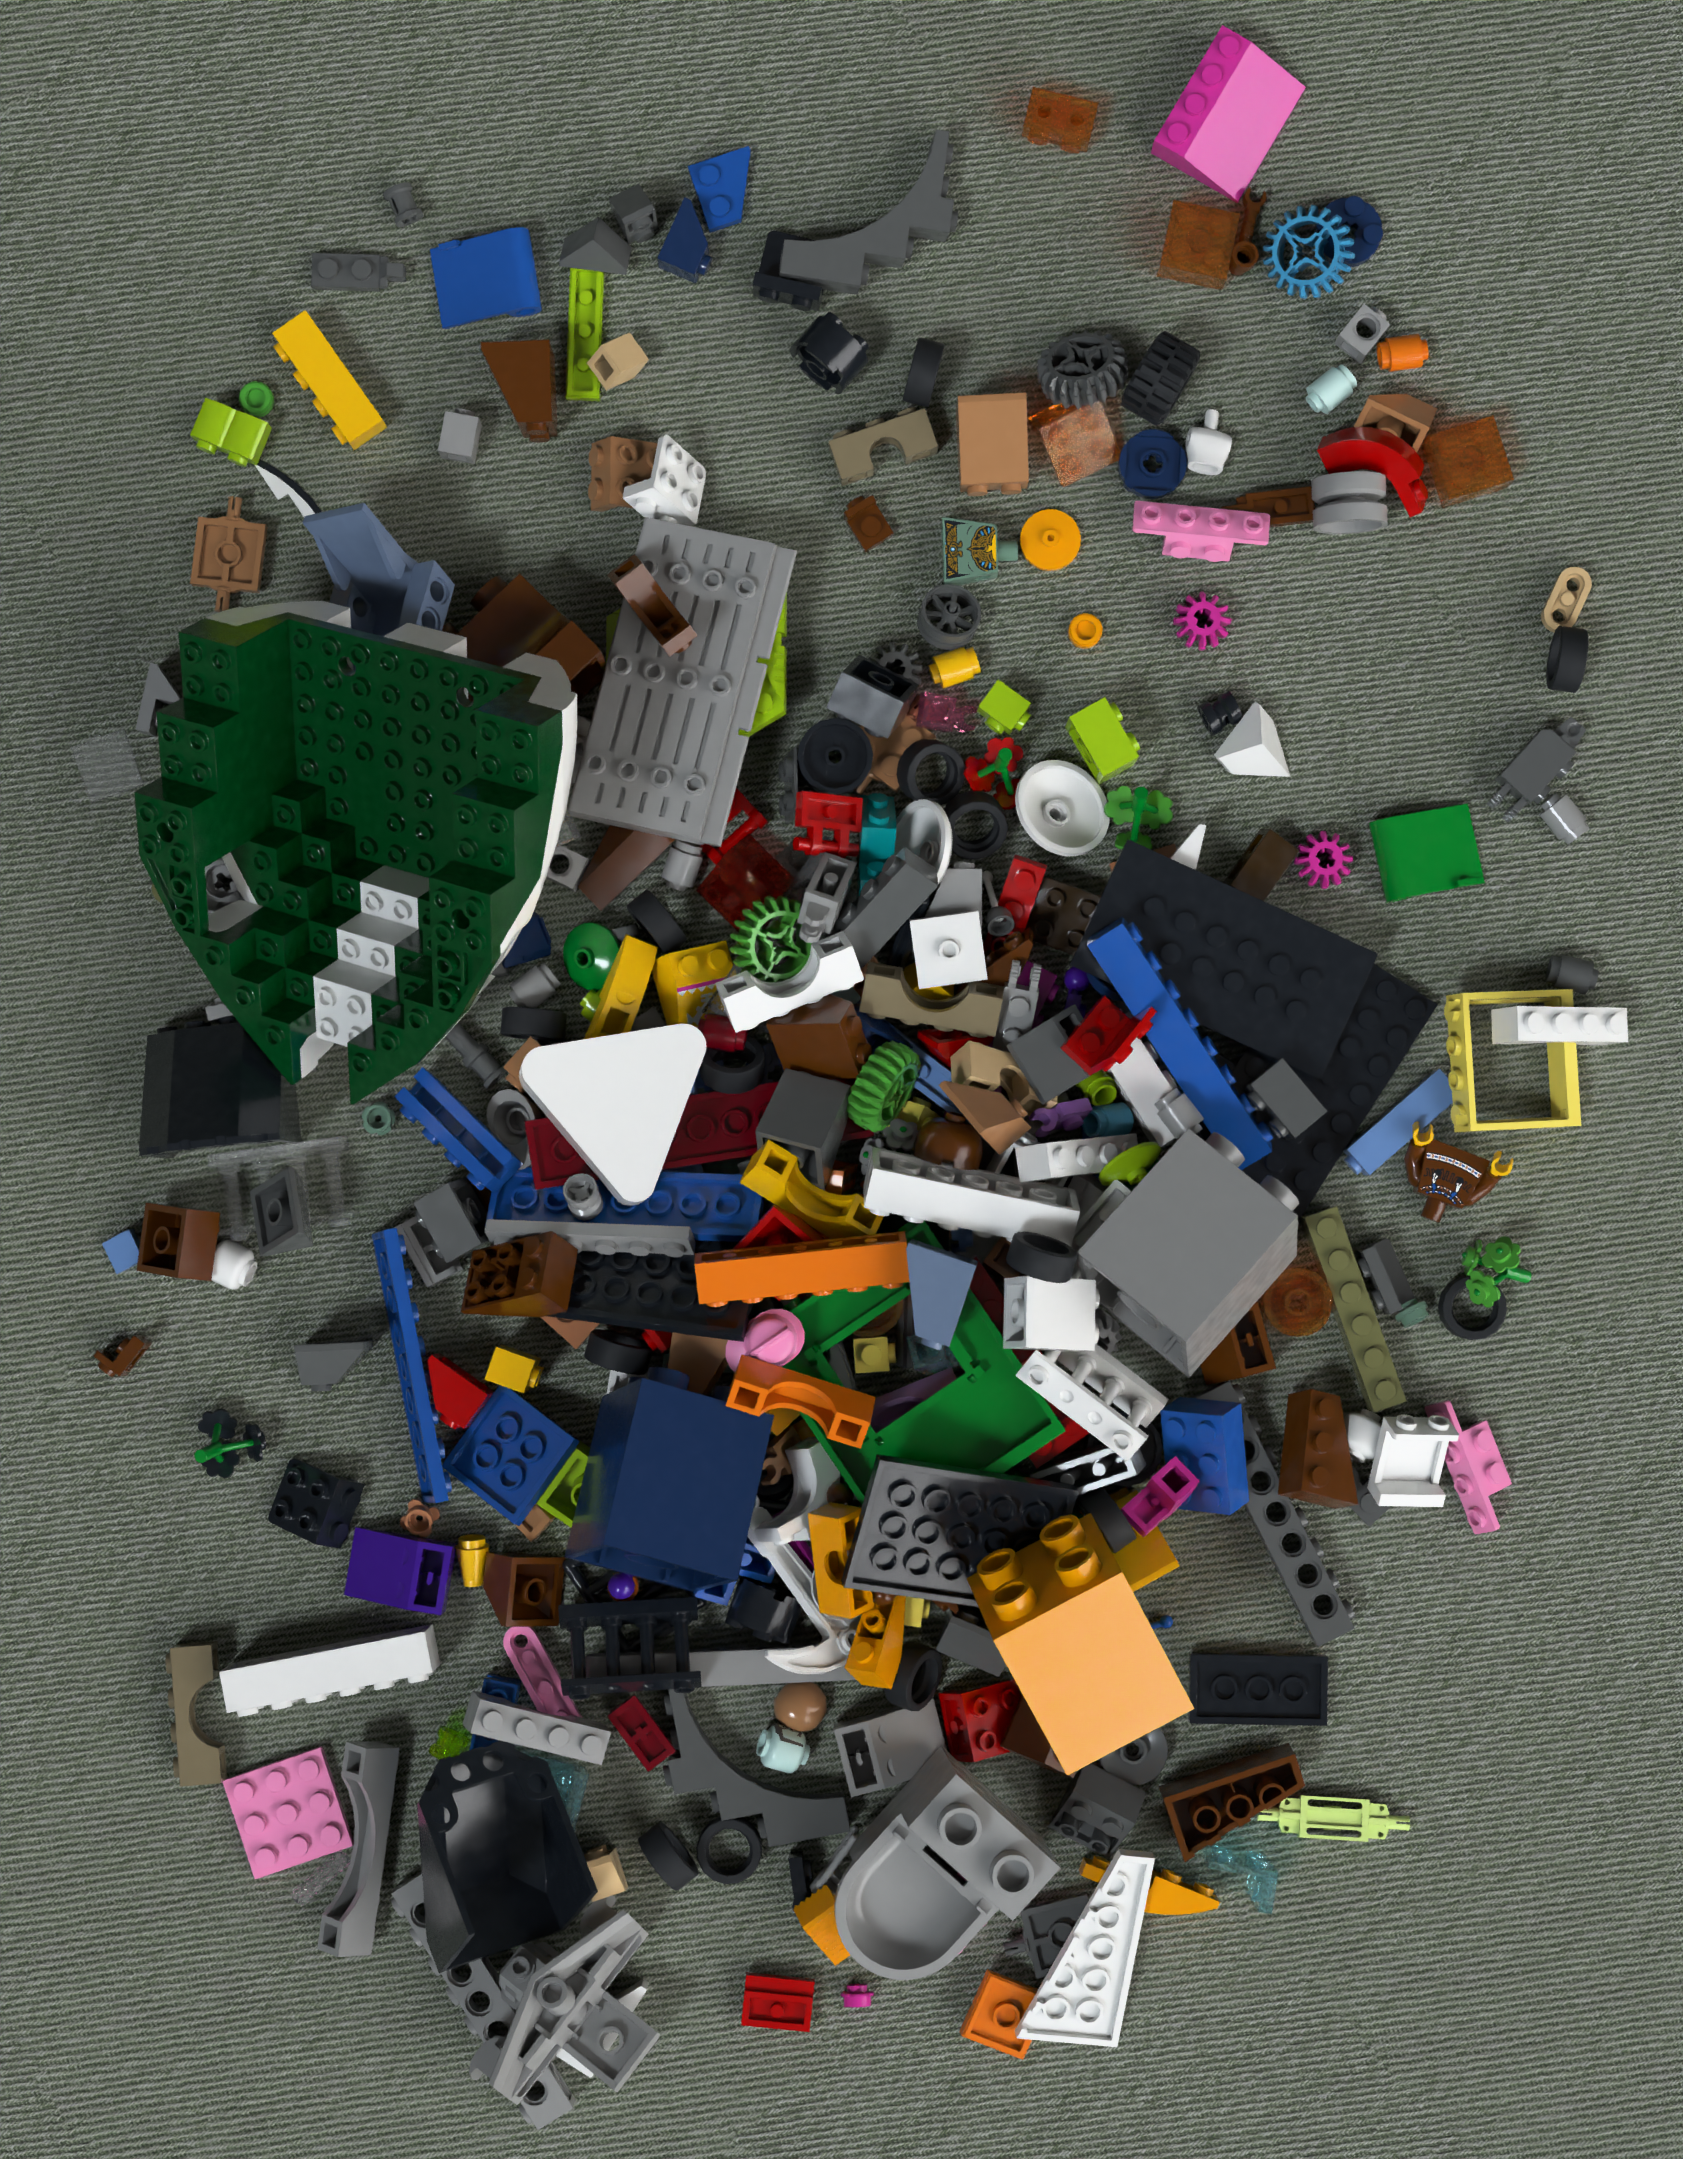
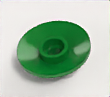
(600, 947)

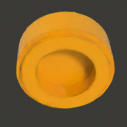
(1085, 631)

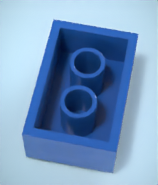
(1211, 1445)

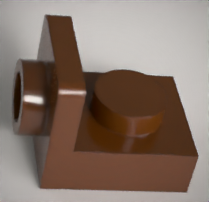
(867, 522)
(128, 1353)

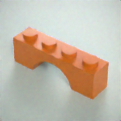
(837, 1409)

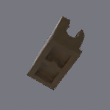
(1261, 864)

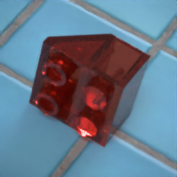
(742, 877)

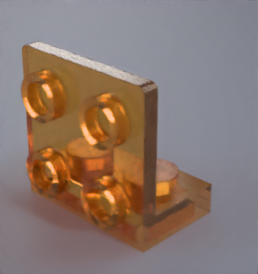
(1076, 440)

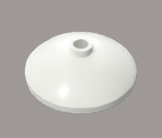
(1073, 801)
(927, 833)

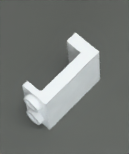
(1410, 1461)

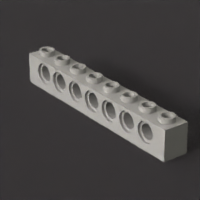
(535, 2108)

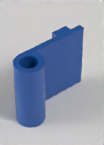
(486, 277)

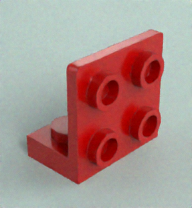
(1105, 1036)
(978, 1719)

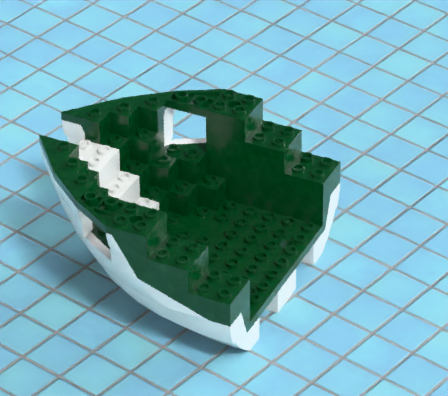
(364, 820)

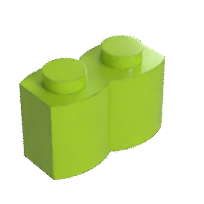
(230, 432)

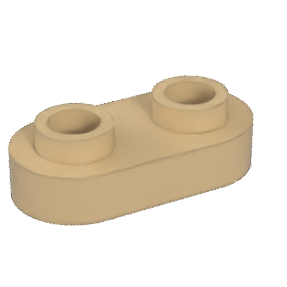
(1566, 601)

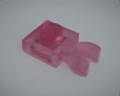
(940, 713)

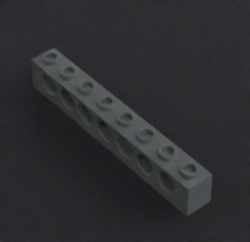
(1320, 1625)

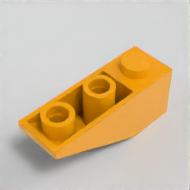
(878, 1645)

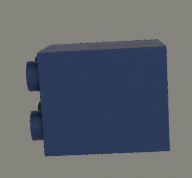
(669, 1483)

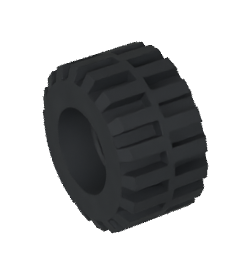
(1160, 378)

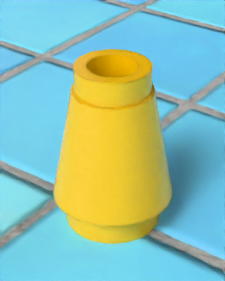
(471, 1558)

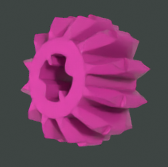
(1214, 620)
(1335, 857)

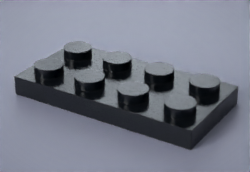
(1258, 1689)

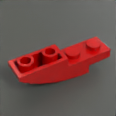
(1018, 896)

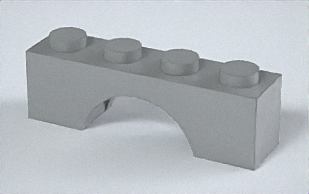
(522, 1726)

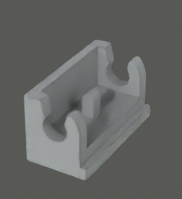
(420, 1248)

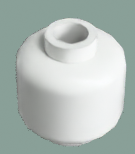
(233, 1265)
(1362, 1434)

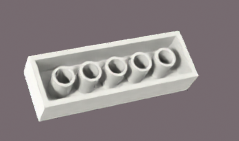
(967, 1198)
(330, 1668)

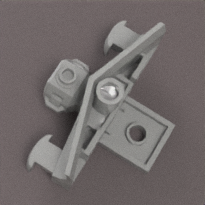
(566, 2006)

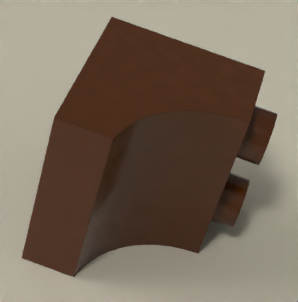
(521, 621)

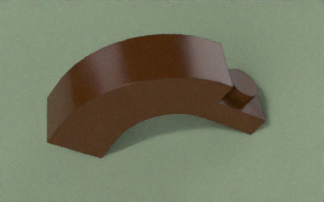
(652, 606)

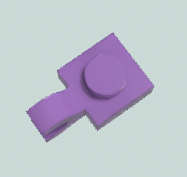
(1065, 1115)

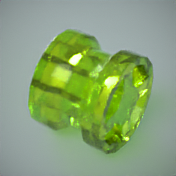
(449, 1743)

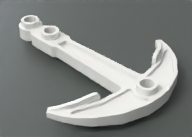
(834, 1647)

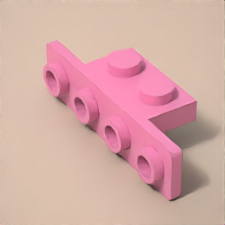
(1200, 530)
(1474, 1468)

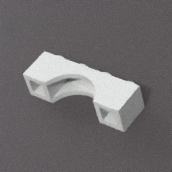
(828, 969)
(1559, 1024)
(1070, 1157)

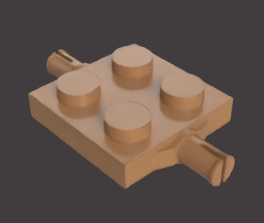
(228, 554)
(889, 751)

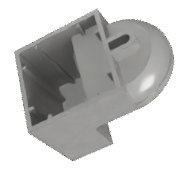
(907, 1909)

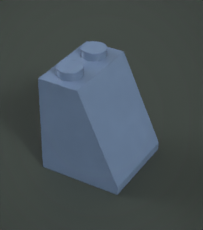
(937, 1290)

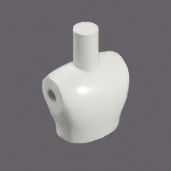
(1207, 447)

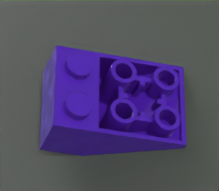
(400, 1570)

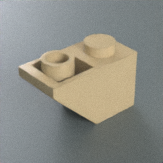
(606, 1871)

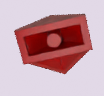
(945, 1044)

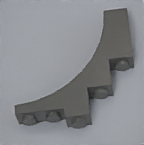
(840, 261)
(786, 1814)

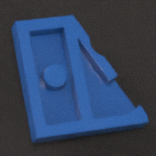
(722, 187)

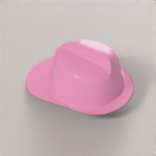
(770, 1337)

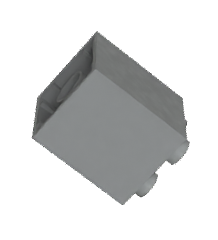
(1192, 1249)

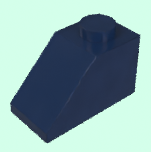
(685, 247)

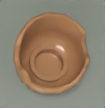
(800, 1706)

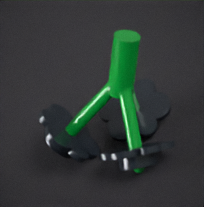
(219, 1457)

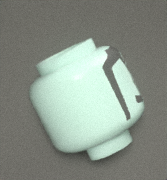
(782, 1748)

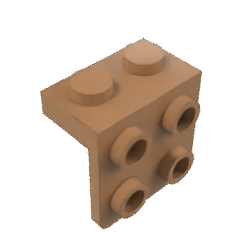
(615, 465)

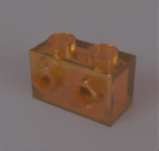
(1059, 120)

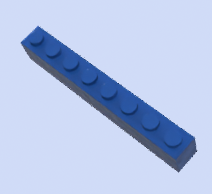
(1178, 1041)

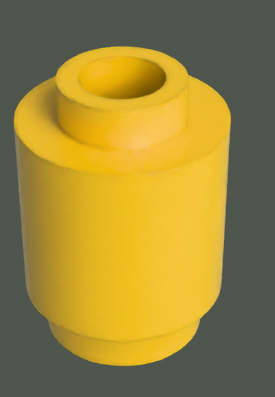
(954, 667)

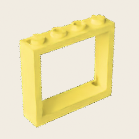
(1561, 1064)

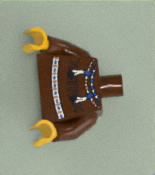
(1448, 1174)

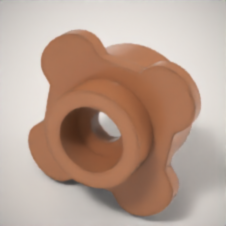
(416, 1526)

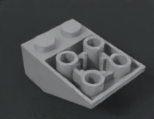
(887, 1746)

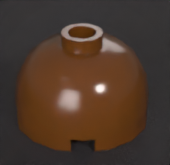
(949, 1141)

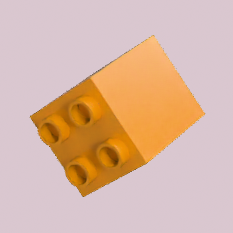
(1077, 1642)

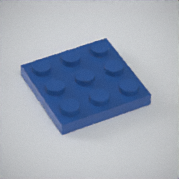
(510, 1454)

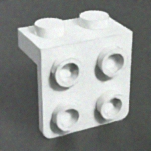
(674, 486)

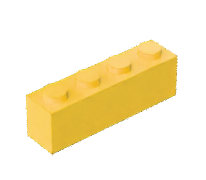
(329, 380)

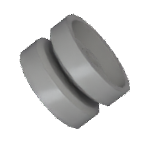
(1349, 502)

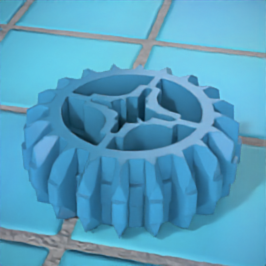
(1297, 263)

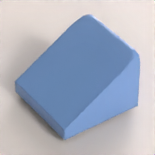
(123, 1250)

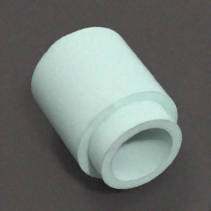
(1330, 389)

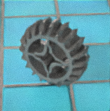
(1082, 369)

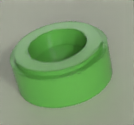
(256, 399)

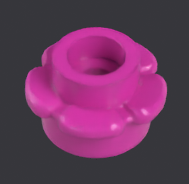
(857, 1995)

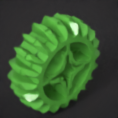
(768, 954)
(883, 1086)

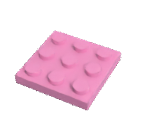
(288, 1812)

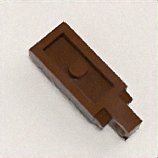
(1283, 506)

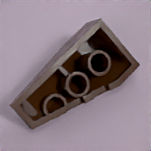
(619, 862)

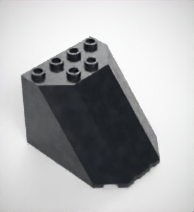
(212, 1091)
(496, 1855)

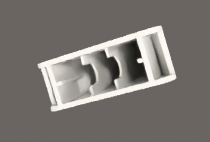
(618, 1099)

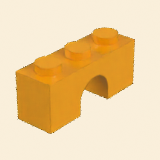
(831, 1536)

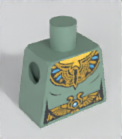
(972, 551)

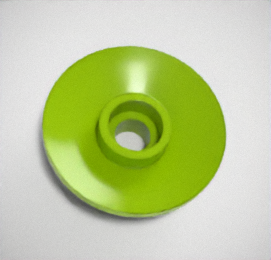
(1131, 1164)

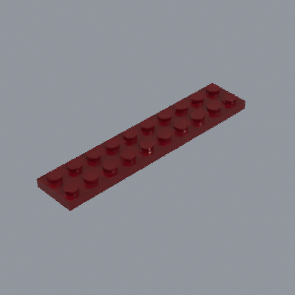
(710, 1130)

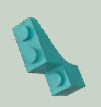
(877, 836)

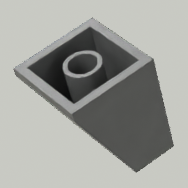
(808, 1121)

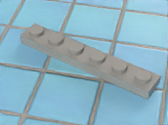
(600, 1237)

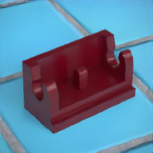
(641, 1732)

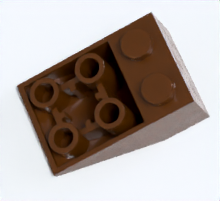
(521, 1277)

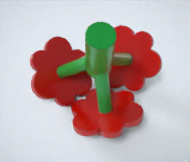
(1003, 758)

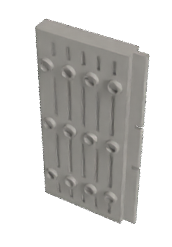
(668, 727)

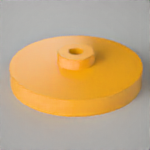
(1050, 540)

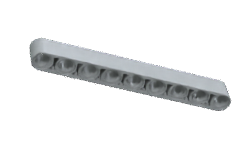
(719, 1666)

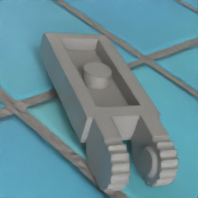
(1017, 1007)

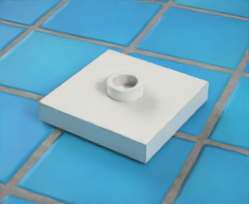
(948, 949)

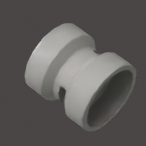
(583, 1196)

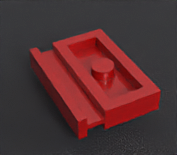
(777, 2002)

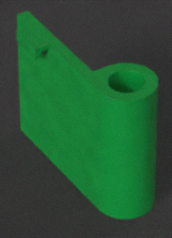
(1426, 852)

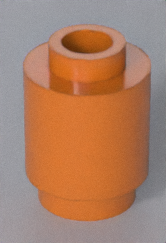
(1402, 352)

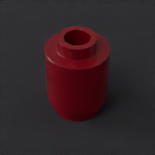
(721, 1034)

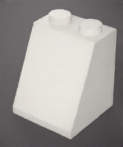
(1050, 1314)

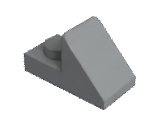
(157, 691)

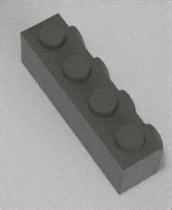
(885, 903)

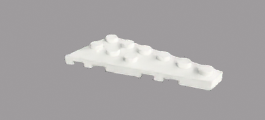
(1091, 1976)

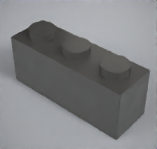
(1090, 1468)

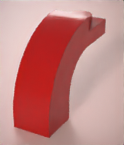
(1381, 452)

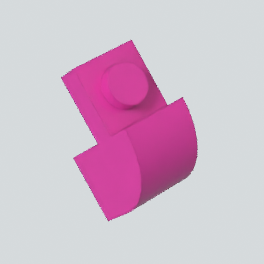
(1160, 1497)

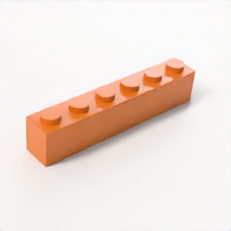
(801, 1268)

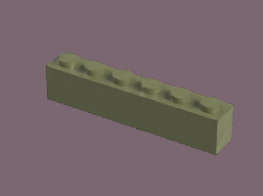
(1353, 1309)

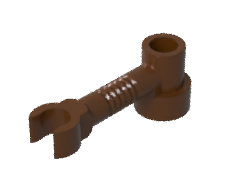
(1244, 249)

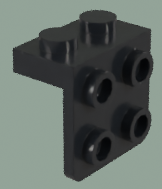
(773, 289)
(315, 1504)

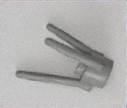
(829, 1874)

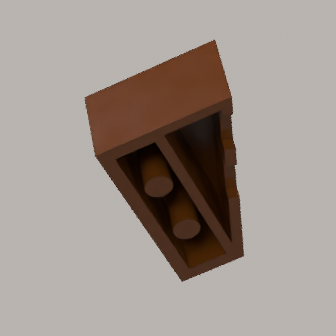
(1316, 1451)

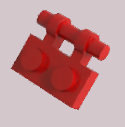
(829, 813)

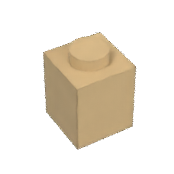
(617, 361)

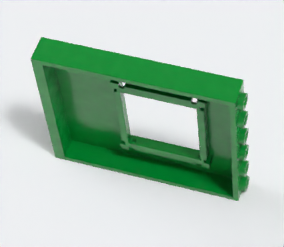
(975, 1422)

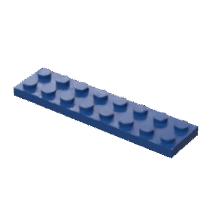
(708, 1203)
(413, 1379)

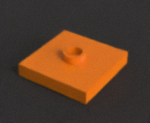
(997, 2013)

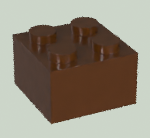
(178, 1241)

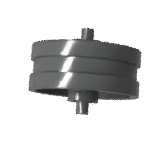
(949, 617)

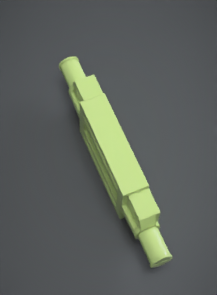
(1369, 1819)

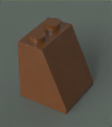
(527, 383)
(821, 1039)

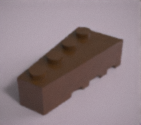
(1228, 1795)

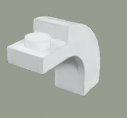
(812, 1477)

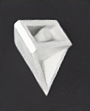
(1253, 747)

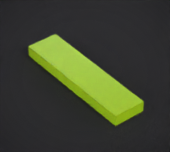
(584, 333)

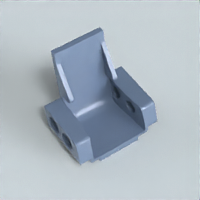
(376, 575)

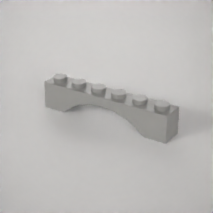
(350, 1918)

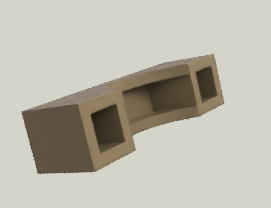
(971, 1010)
(199, 1756)

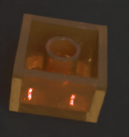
(1198, 245)
(1467, 461)

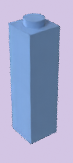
(1395, 1125)

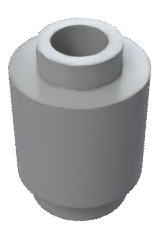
(1563, 818)
(682, 865)
(534, 987)
(1179, 1113)

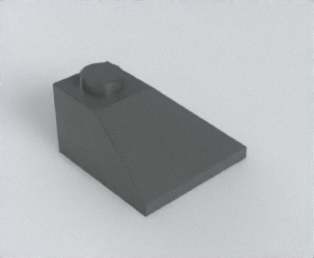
(328, 1362)

